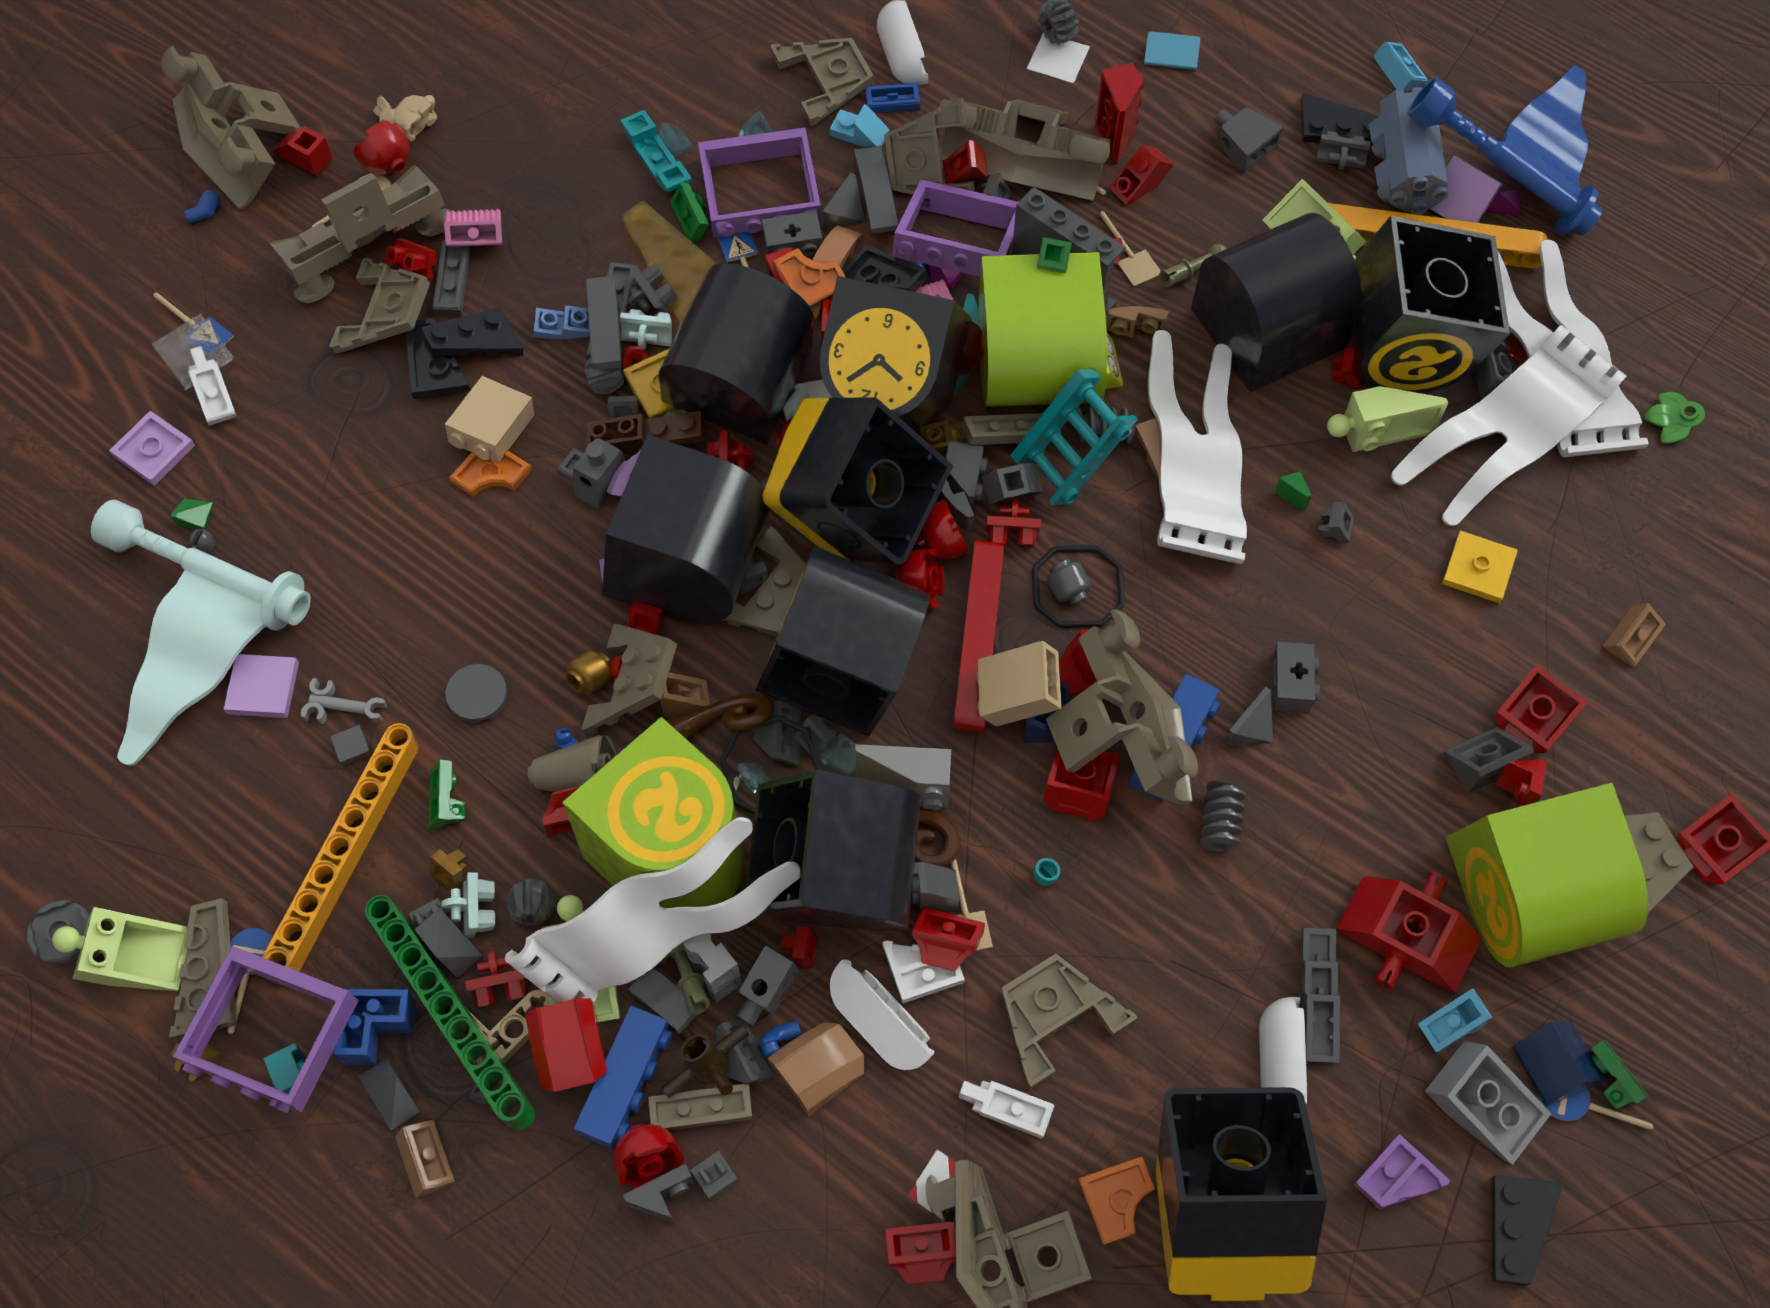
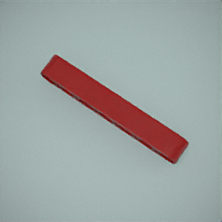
(978, 630)

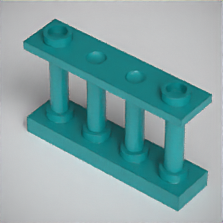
(1048, 427)

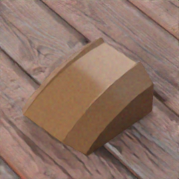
(818, 1065)

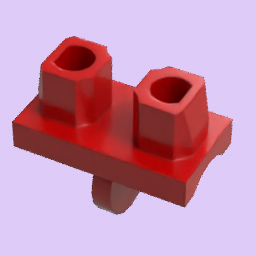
(412, 257)
(730, 450)
(1000, 525)
(483, 987)

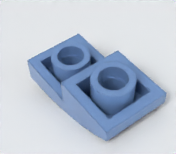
(561, 325)

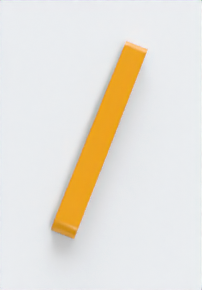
(1515, 245)
(343, 836)

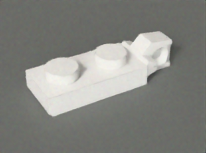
(210, 388)
(1008, 1106)

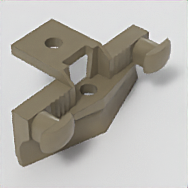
(226, 153)
(1059, 162)
(384, 210)
(1153, 741)
(982, 1240)

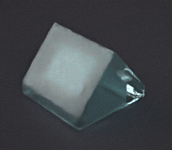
(755, 125)
(674, 139)

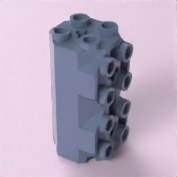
(1413, 156)

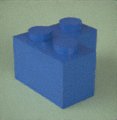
(375, 1013)

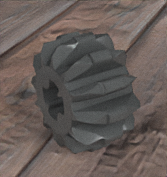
(1058, 21)

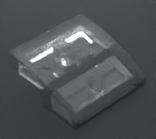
(176, 347)

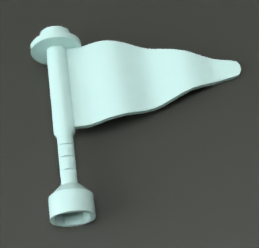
(195, 626)

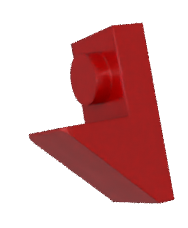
(965, 162)
(1524, 780)

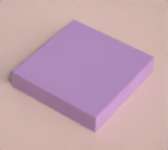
(1468, 192)
(152, 448)
(261, 686)

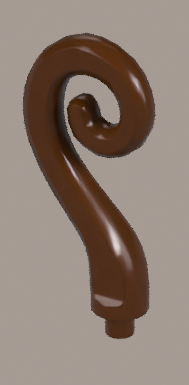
(733, 711)
(948, 831)

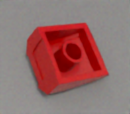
(1539, 710)
(1086, 790)
(1723, 841)
(566, 1044)

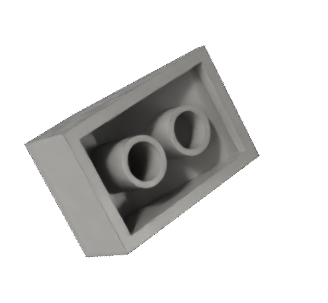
(911, 768)
(1488, 1100)

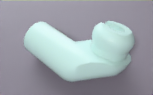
(793, 403)

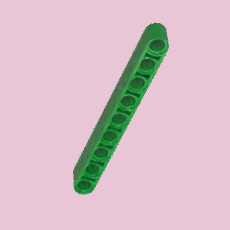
(457, 1019)

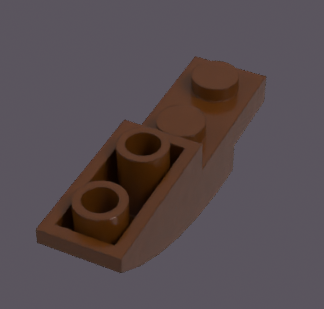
(630, 431)

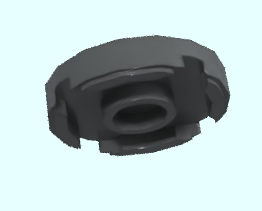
(476, 693)
(47, 921)

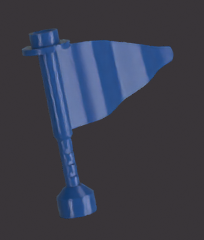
(1538, 148)

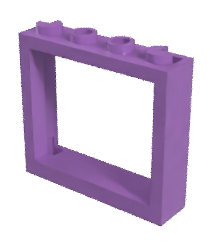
(750, 149)
(957, 204)
(217, 1001)

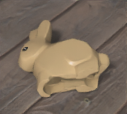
(411, 113)

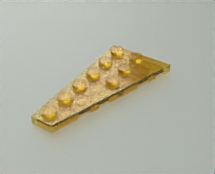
(671, 252)

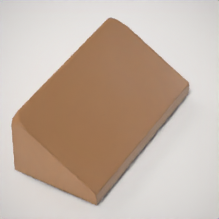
(1634, 634)
(424, 1158)

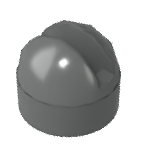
(205, 543)

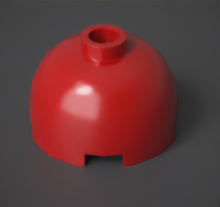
(384, 149)
(942, 533)
(923, 573)
(645, 1154)

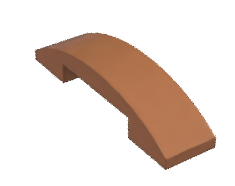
(836, 246)

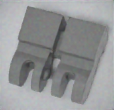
(719, 967)

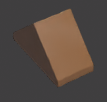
(683, 695)

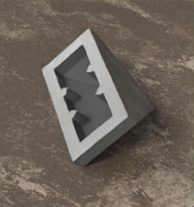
(845, 206)
(1254, 724)
(778, 738)
(448, 942)
(745, 1059)
(389, 1095)

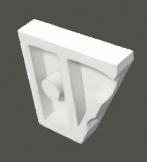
(914, 977)

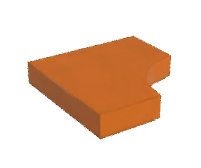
(806, 277)
(481, 474)
(1114, 1197)

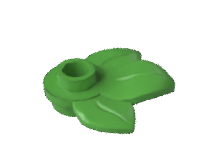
(1672, 417)

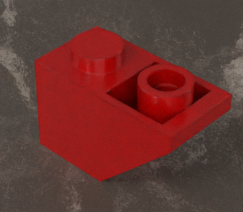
(305, 150)
(1141, 174)

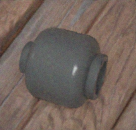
(1069, 582)

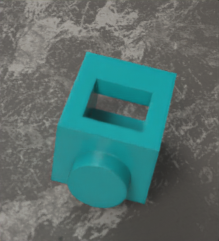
(285, 1067)

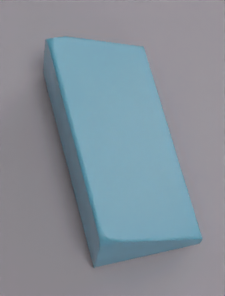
(1172, 50)
(1399, 66)

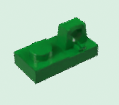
(689, 211)
(441, 807)
(1626, 1087)

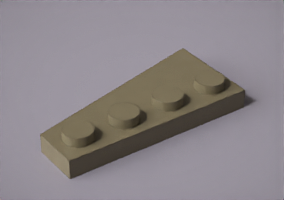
(207, 949)

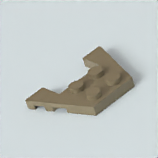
(835, 66)
(916, 149)
(391, 308)
(772, 599)
(640, 679)
(1659, 855)
(1049, 1000)

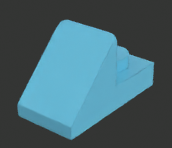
(860, 129)
(1455, 1020)

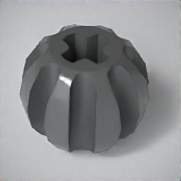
(605, 380)
(530, 902)

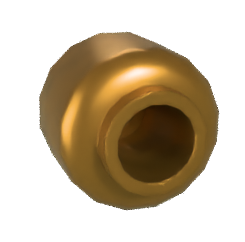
(588, 672)

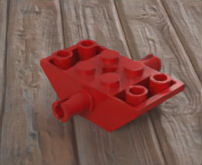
(1441, 936)

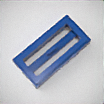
(892, 99)

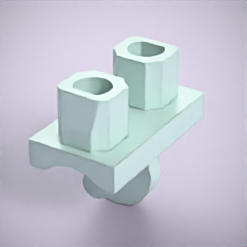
(646, 329)
(473, 919)

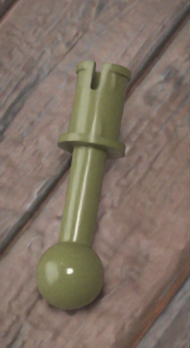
(1185, 270)
(690, 983)

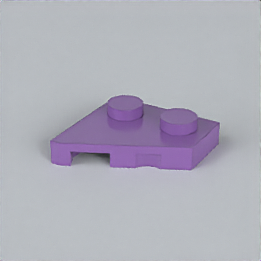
(1399, 1175)

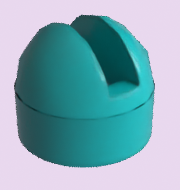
(1049, 869)

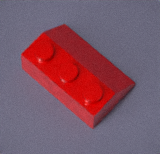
(1118, 107)

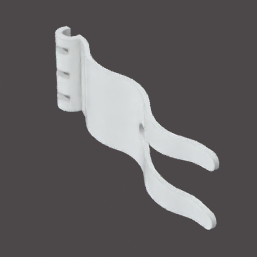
(1529, 408)
(1616, 411)
(1197, 471)
(632, 933)

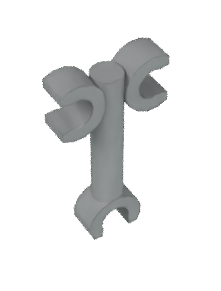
(323, 699)

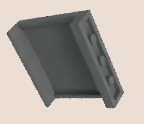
(1043, 217)

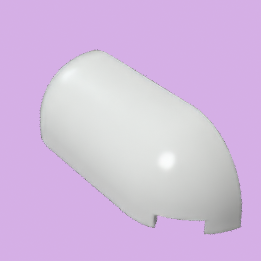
(901, 43)
(879, 1017)
(1283, 1045)

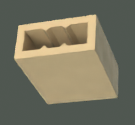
(489, 419)
(1019, 683)

